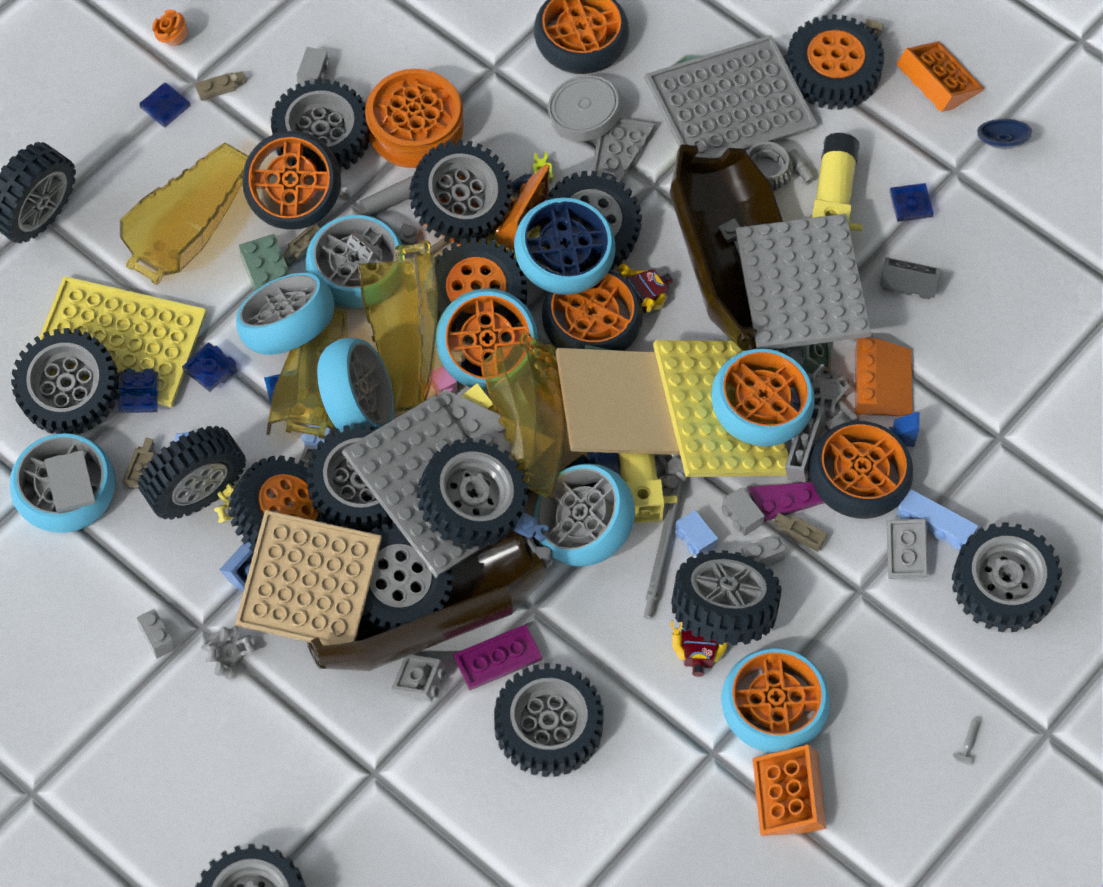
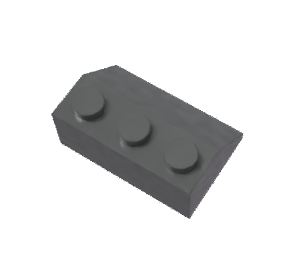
(909, 278)

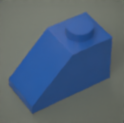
(907, 428)

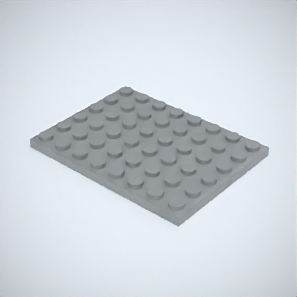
(731, 98)
(802, 282)
(391, 467)

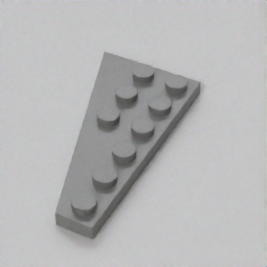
(620, 147)
(475, 420)

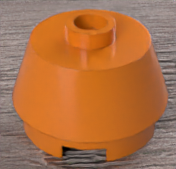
(170, 28)

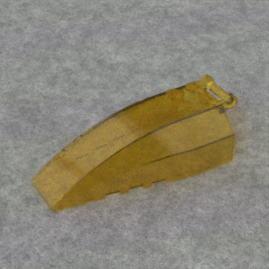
(181, 217)
(402, 311)
(297, 388)
(531, 408)

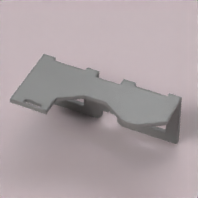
(362, 249)

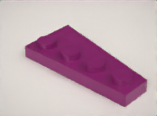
(784, 498)

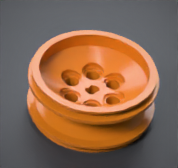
(419, 97)

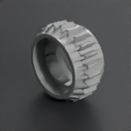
(777, 153)

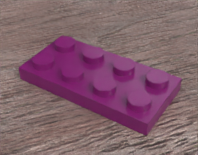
(497, 657)

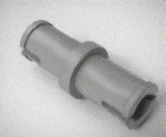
(801, 167)

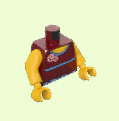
(649, 286)
(695, 651)

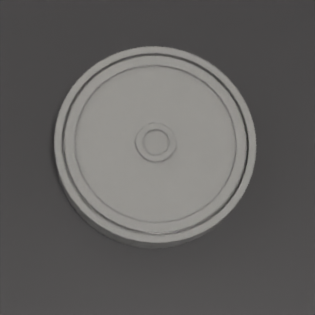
(584, 108)

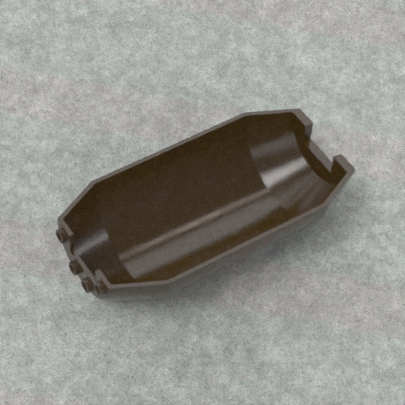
(704, 197)
(483, 591)

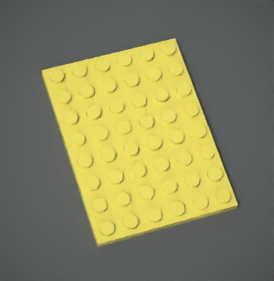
(133, 328)
(703, 443)

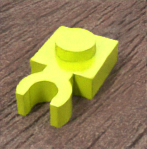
(539, 163)

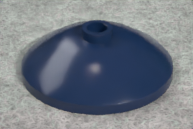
(1004, 133)

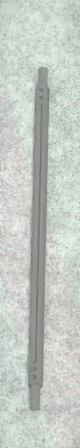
(663, 550)

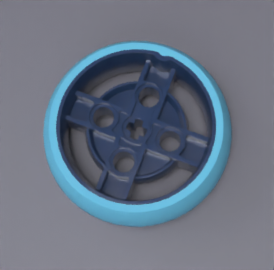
(560, 213)

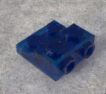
(210, 367)
(138, 391)

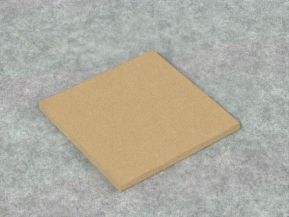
(615, 402)
(308, 580)

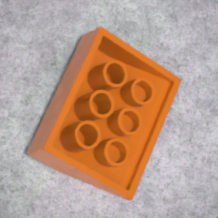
(939, 75)
(530, 195)
(882, 378)
(789, 792)

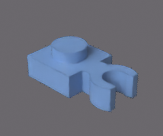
(528, 527)

